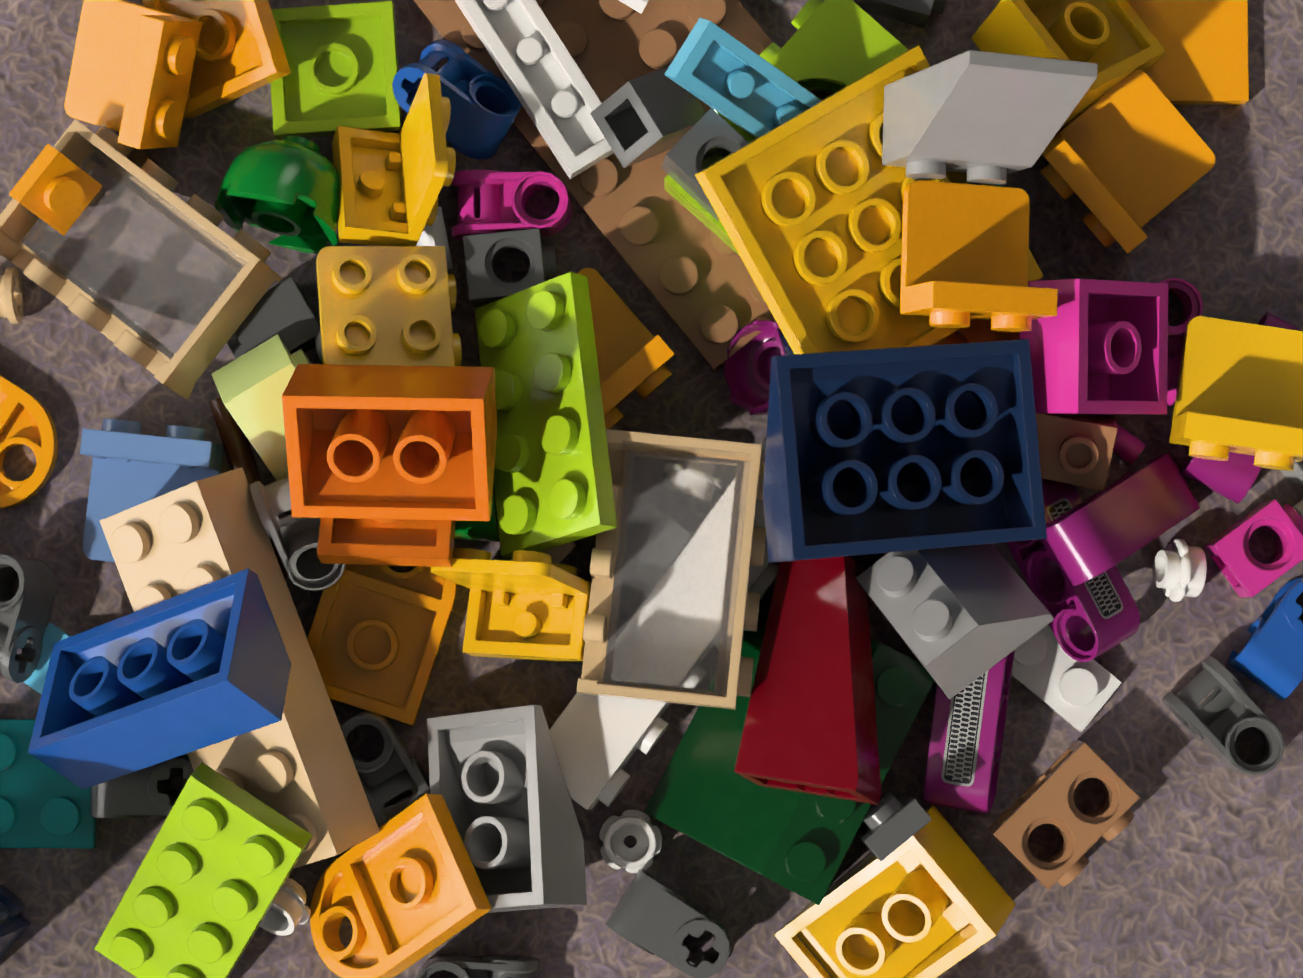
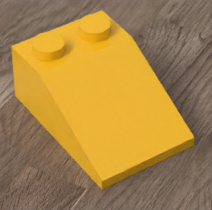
(902, 914)

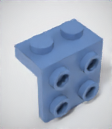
(138, 468)

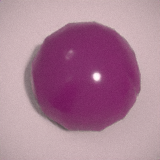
(750, 368)

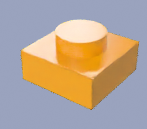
(55, 189)

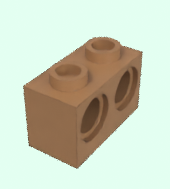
(1076, 447)
(1052, 802)

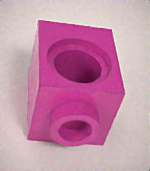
(1232, 553)

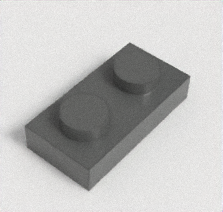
(891, 823)

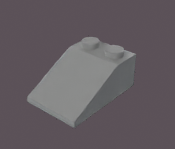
(980, 114)
(510, 806)

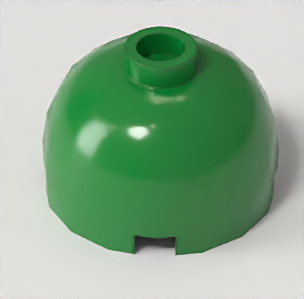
(285, 191)

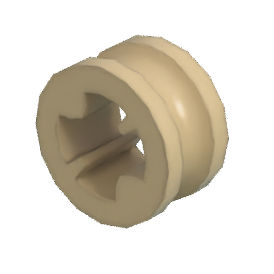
(11, 296)

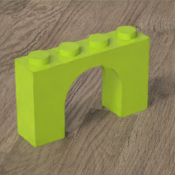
(826, 53)

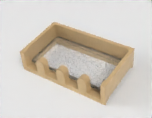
(142, 262)
(675, 572)

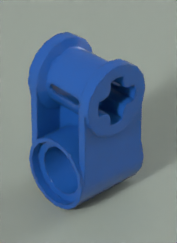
(479, 100)
(1276, 645)

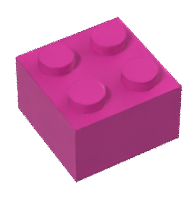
(1101, 349)

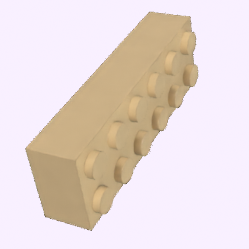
(290, 765)

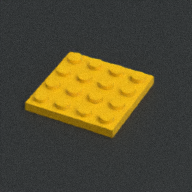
(825, 221)

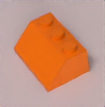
(391, 441)

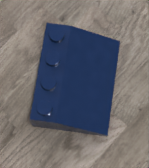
(901, 450)

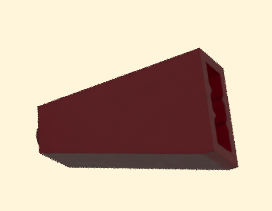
(814, 687)

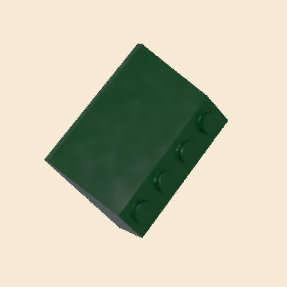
(776, 831)

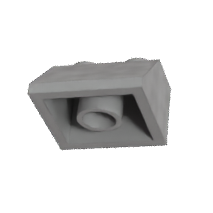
(955, 608)

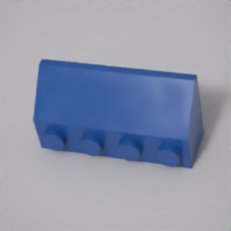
(162, 682)

